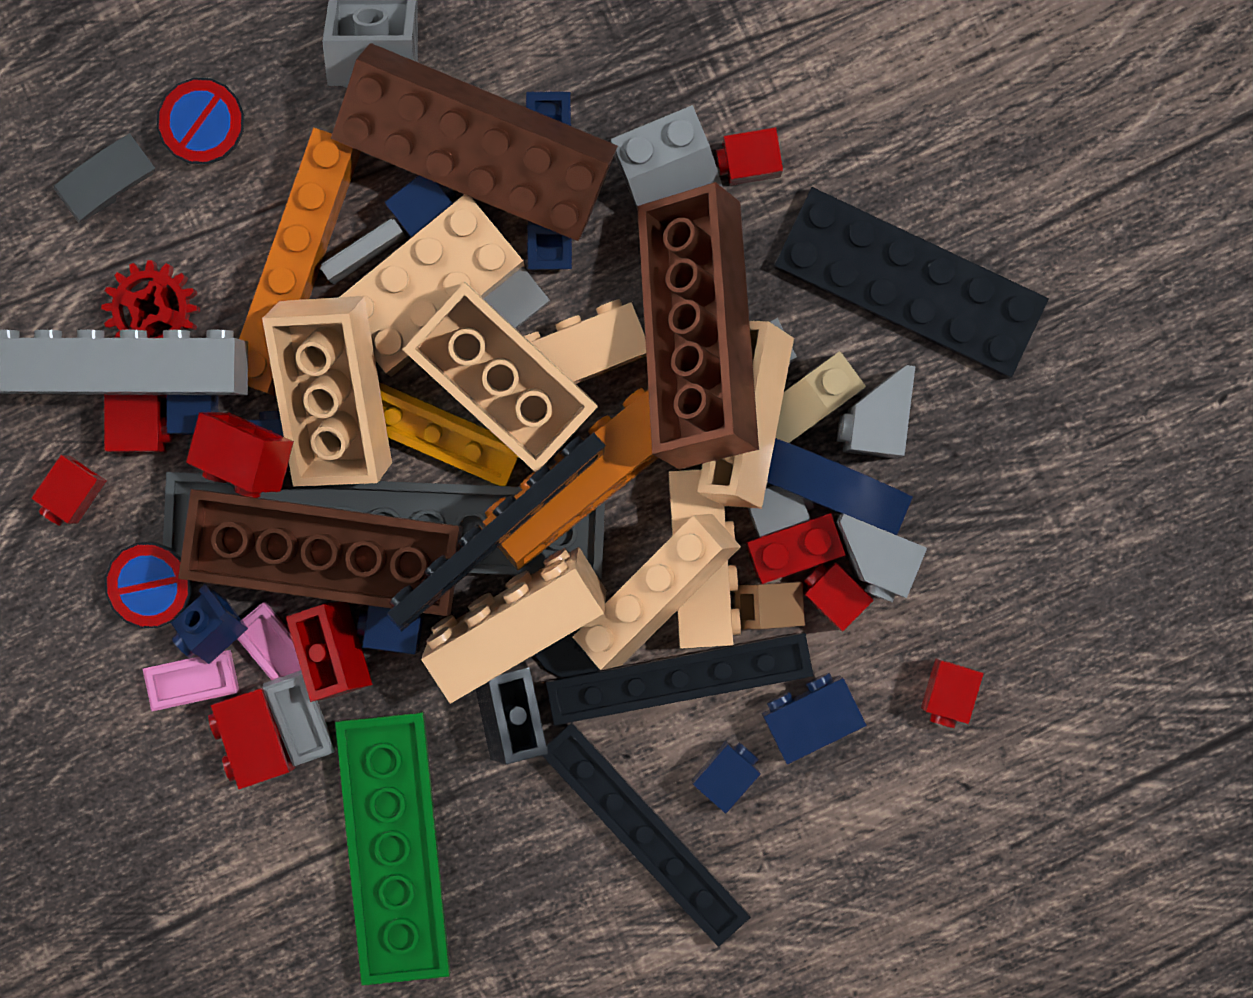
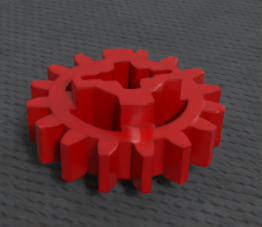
(156, 291)

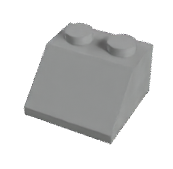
(357, 23)
(665, 157)
(880, 419)
(879, 557)

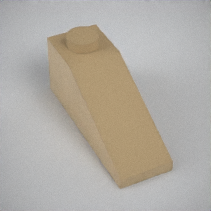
(817, 396)

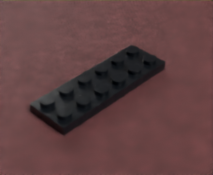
(911, 282)

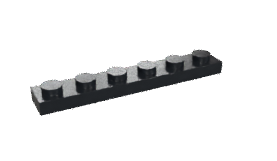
(480, 542)
(679, 678)
(645, 834)

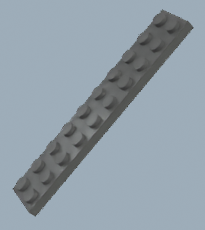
(410, 500)

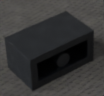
(511, 717)

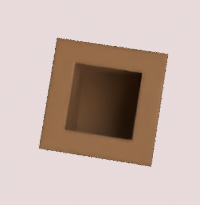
(770, 605)

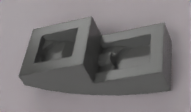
(103, 178)

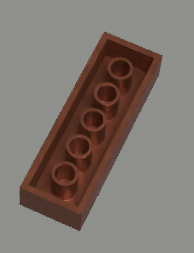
(473, 141)
(697, 327)
(311, 549)

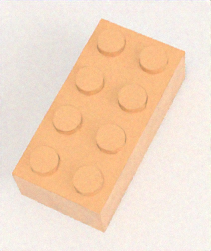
(427, 271)
(500, 377)
(328, 390)
(513, 623)

